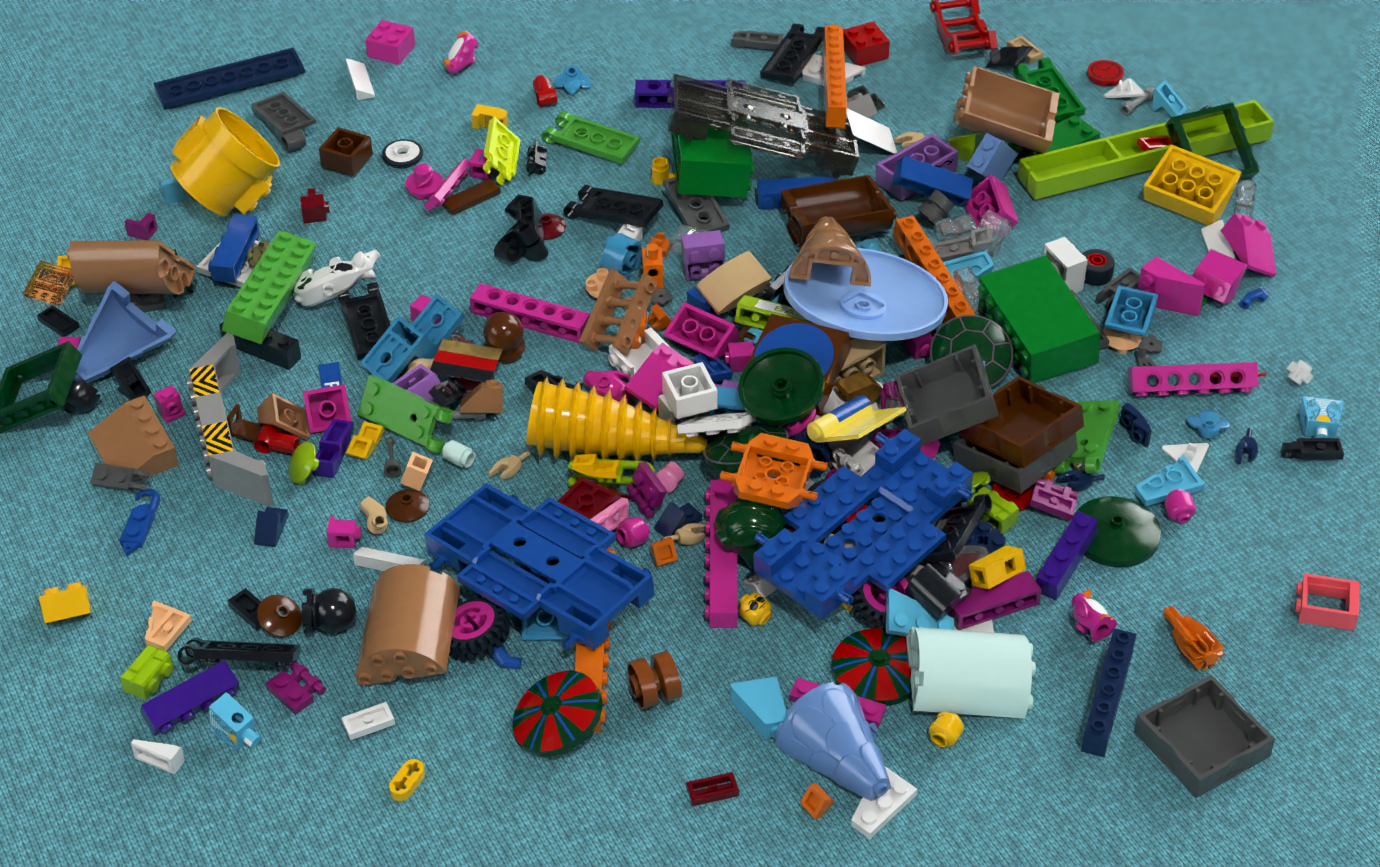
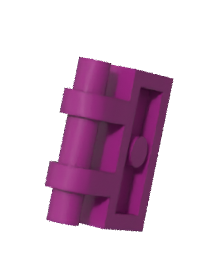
(649, 486)
(1054, 499)
(290, 692)

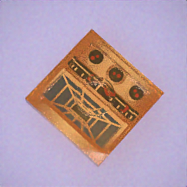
(49, 283)

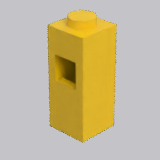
(997, 567)

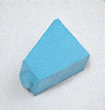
(760, 704)

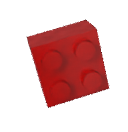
(866, 44)

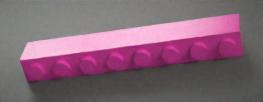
(722, 563)

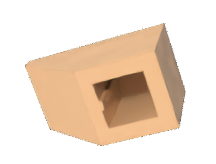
(416, 471)

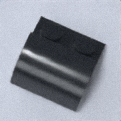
(937, 590)

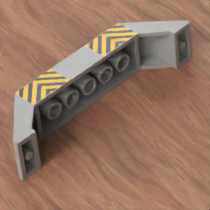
(227, 467)

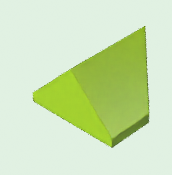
(966, 145)

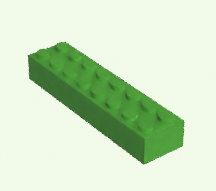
(269, 287)

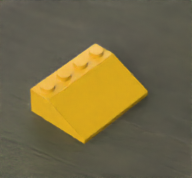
(1191, 185)

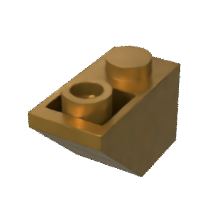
(858, 385)

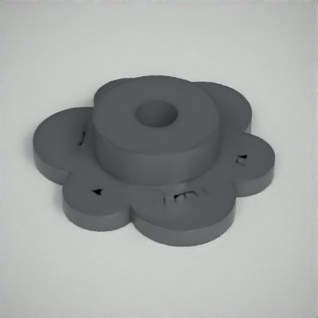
(661, 296)
(1152, 344)

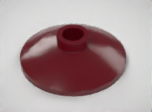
(553, 226)

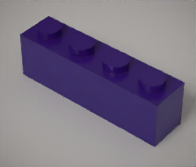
(1067, 555)
(189, 698)

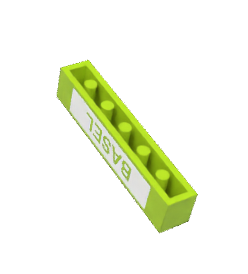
(756, 312)

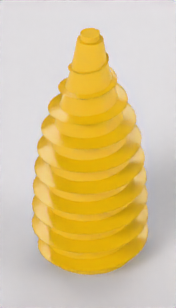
(601, 426)

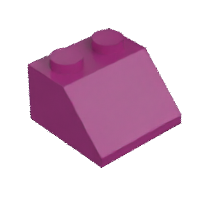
(1220, 275)

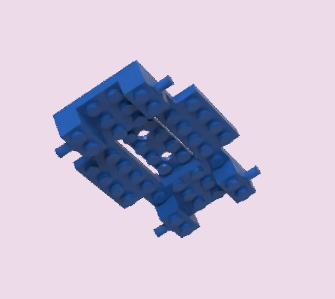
(911, 498)
(583, 588)

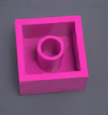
(390, 42)

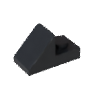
(130, 379)

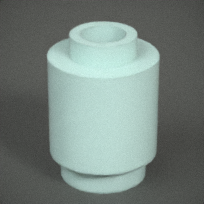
(458, 454)

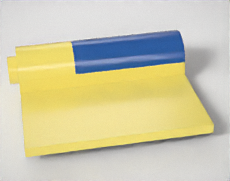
(850, 421)

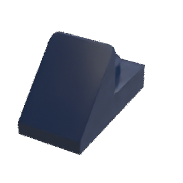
(676, 517)
(270, 526)

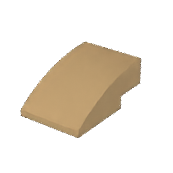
(732, 281)

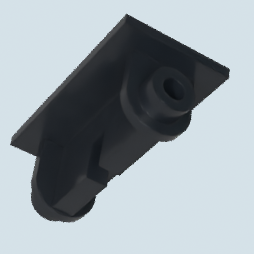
(537, 158)

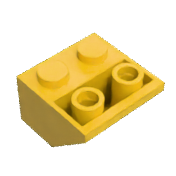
(65, 603)

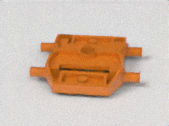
(753, 478)

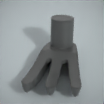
(1143, 358)

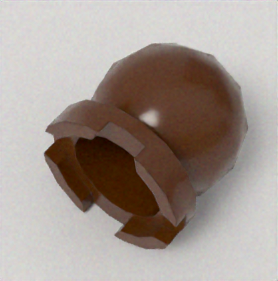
(506, 333)

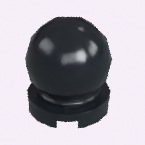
(329, 610)

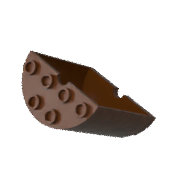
(851, 201)

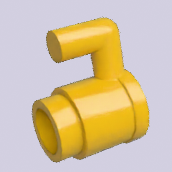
(660, 171)

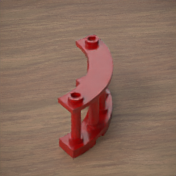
(983, 39)

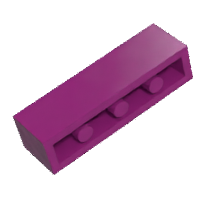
(1001, 600)

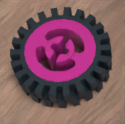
(874, 606)
(478, 628)

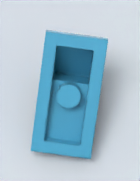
(1165, 96)
(171, 190)

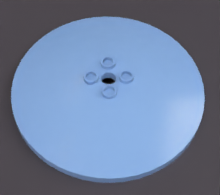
(897, 306)

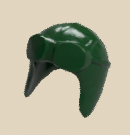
(742, 521)

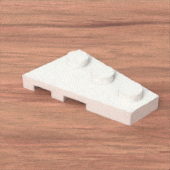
(875, 814)

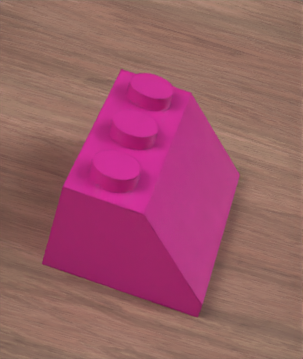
(993, 196)
(701, 331)

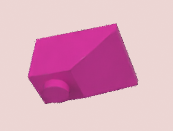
(325, 405)

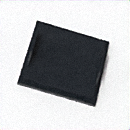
(1008, 56)

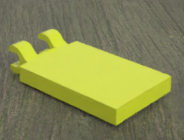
(501, 150)

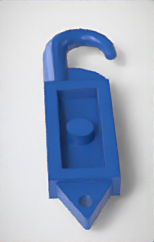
(139, 522)

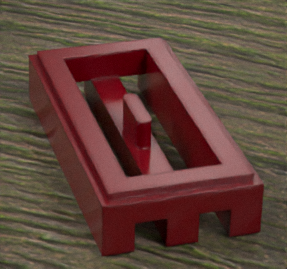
(713, 792)

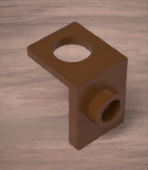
(242, 428)

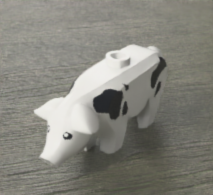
(335, 278)

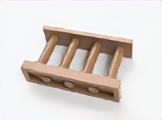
(605, 305)

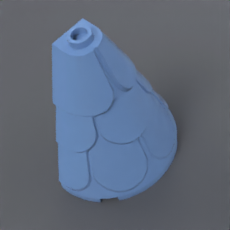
(117, 333)
(834, 739)

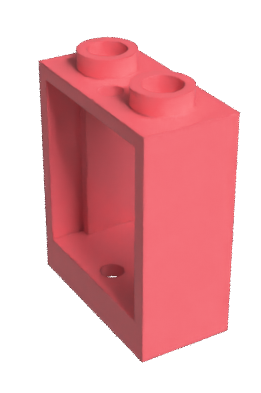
(1331, 588)

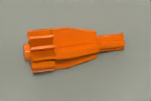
(1194, 639)

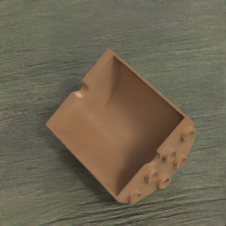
(1007, 109)
(134, 265)
(408, 625)

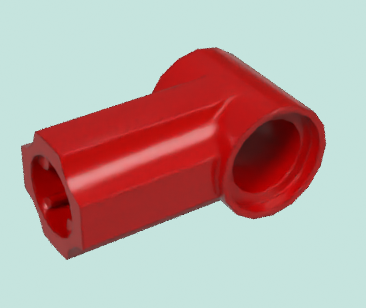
(544, 92)
(271, 439)

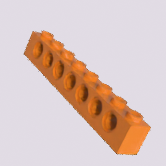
(920, 251)

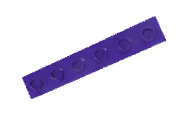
(654, 92)

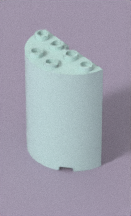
(970, 672)

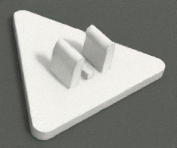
(1125, 89)
(1193, 453)

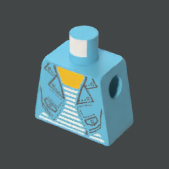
(1320, 416)
(232, 723)

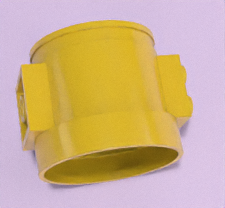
(224, 163)

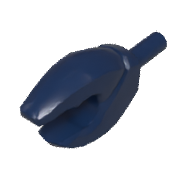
(1246, 445)
(1080, 479)

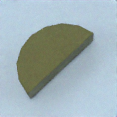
(254, 254)

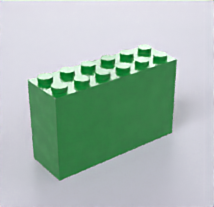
(712, 165)
(1041, 318)

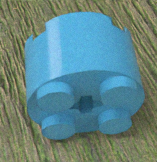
(621, 254)

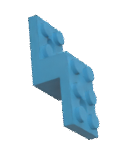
(407, 340)

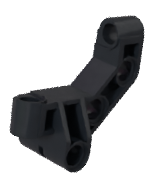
(526, 235)

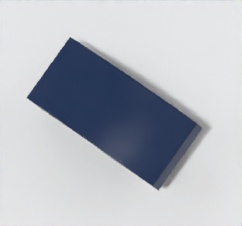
(1137, 423)

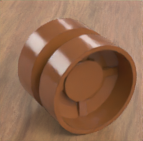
(649, 681)

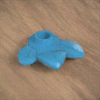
(573, 81)
(1208, 423)

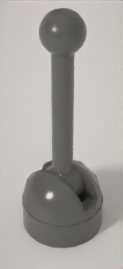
(392, 466)

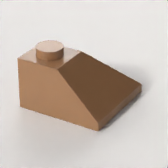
(483, 398)
(284, 416)

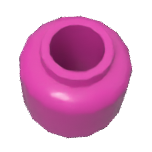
(1180, 506)
(632, 532)

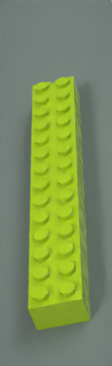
(1121, 156)

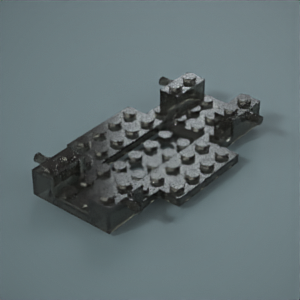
(705, 105)

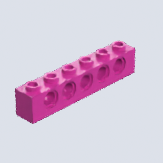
(532, 312)
(1246, 371)

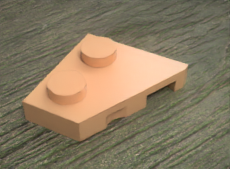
(165, 626)

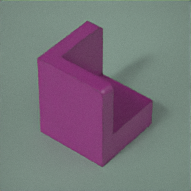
(143, 229)

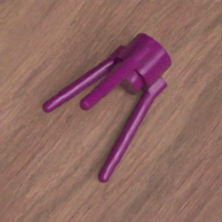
(892, 392)

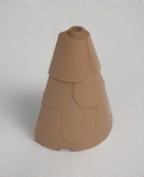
(830, 245)

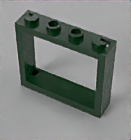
(1179, 138)
(63, 360)

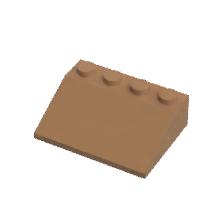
(134, 439)

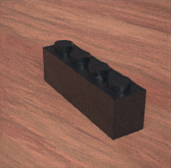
(275, 348)

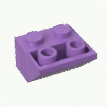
(702, 253)
(420, 382)

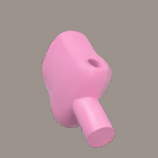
(670, 476)

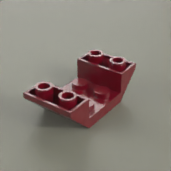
(590, 497)

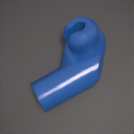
(1252, 295)
(504, 660)

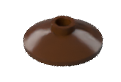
(407, 505)
(276, 623)

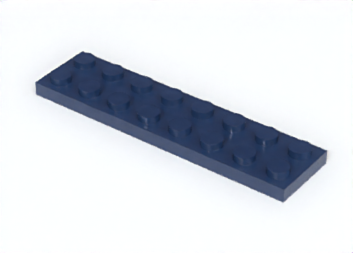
(229, 78)

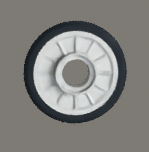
(413, 155)

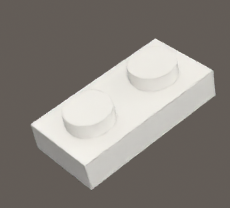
(368, 721)

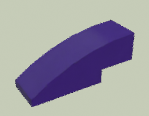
(333, 447)

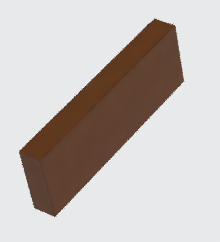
(471, 197)

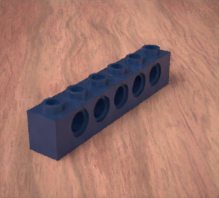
(1108, 693)

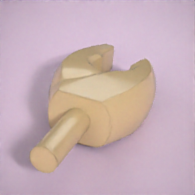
(909, 138)
(510, 464)
(689, 534)

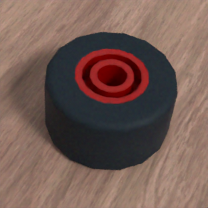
(1099, 267)

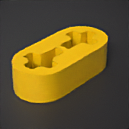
(404, 778)

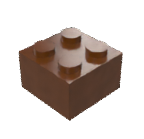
(345, 151)

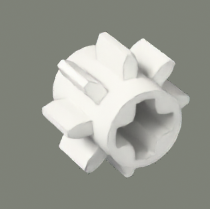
(1300, 372)

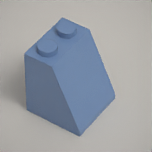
(991, 158)

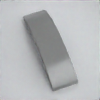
(959, 247)

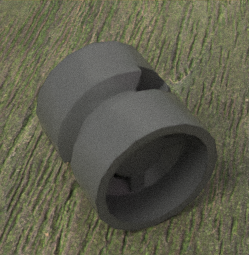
(935, 207)

